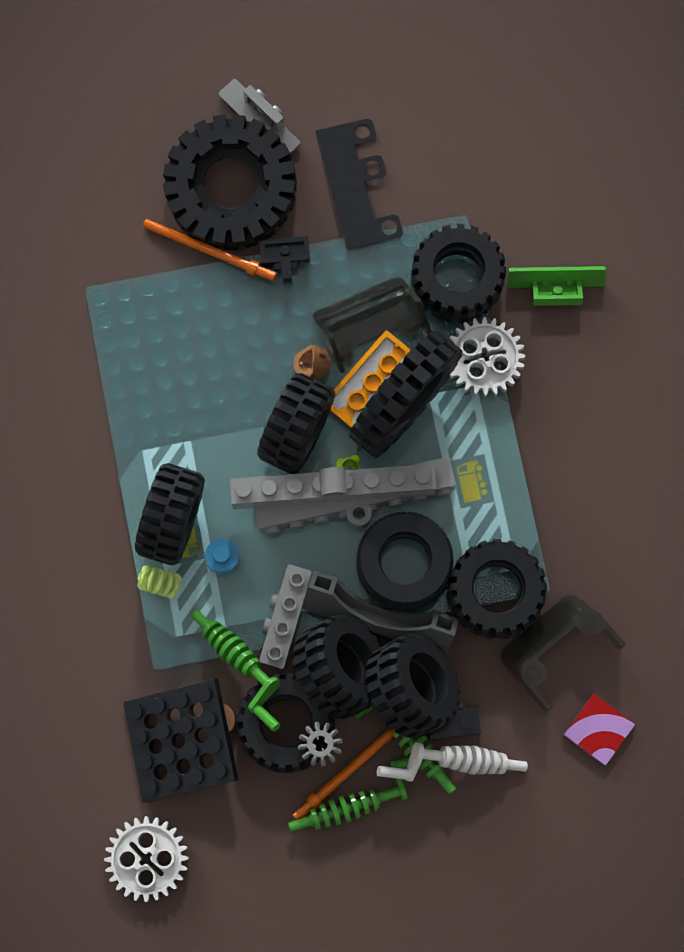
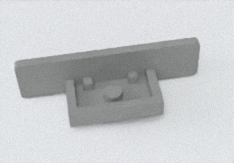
(254, 105)
(284, 617)

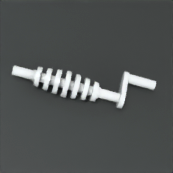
(464, 758)

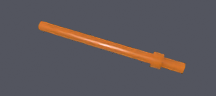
(252, 267)
(316, 799)

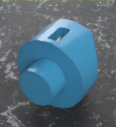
(222, 556)

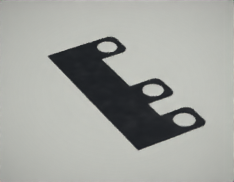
(347, 180)

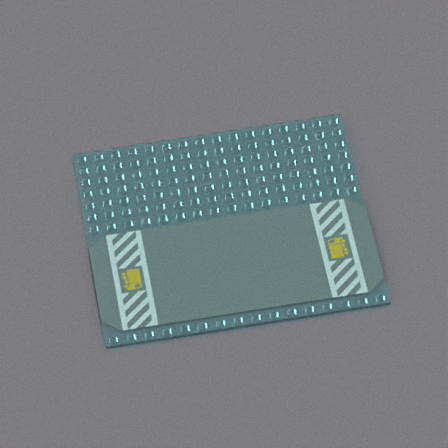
(191, 383)

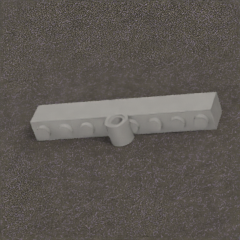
(333, 485)
(294, 516)

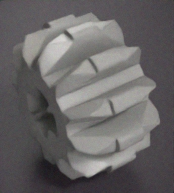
(312, 747)

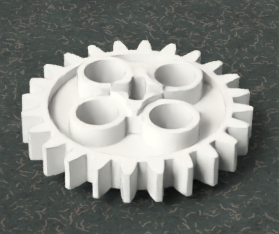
(491, 378)
(130, 876)

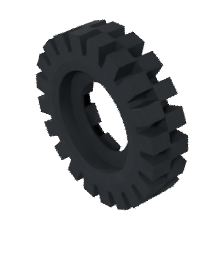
(221, 140)
(405, 393)

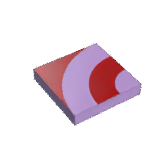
(599, 729)

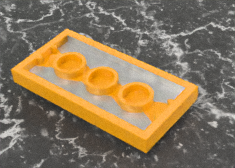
(366, 377)

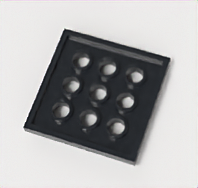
(217, 745)

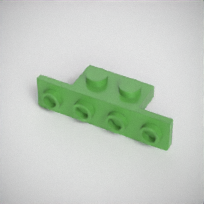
(557, 284)

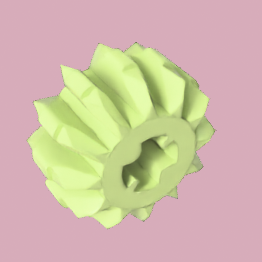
(159, 581)

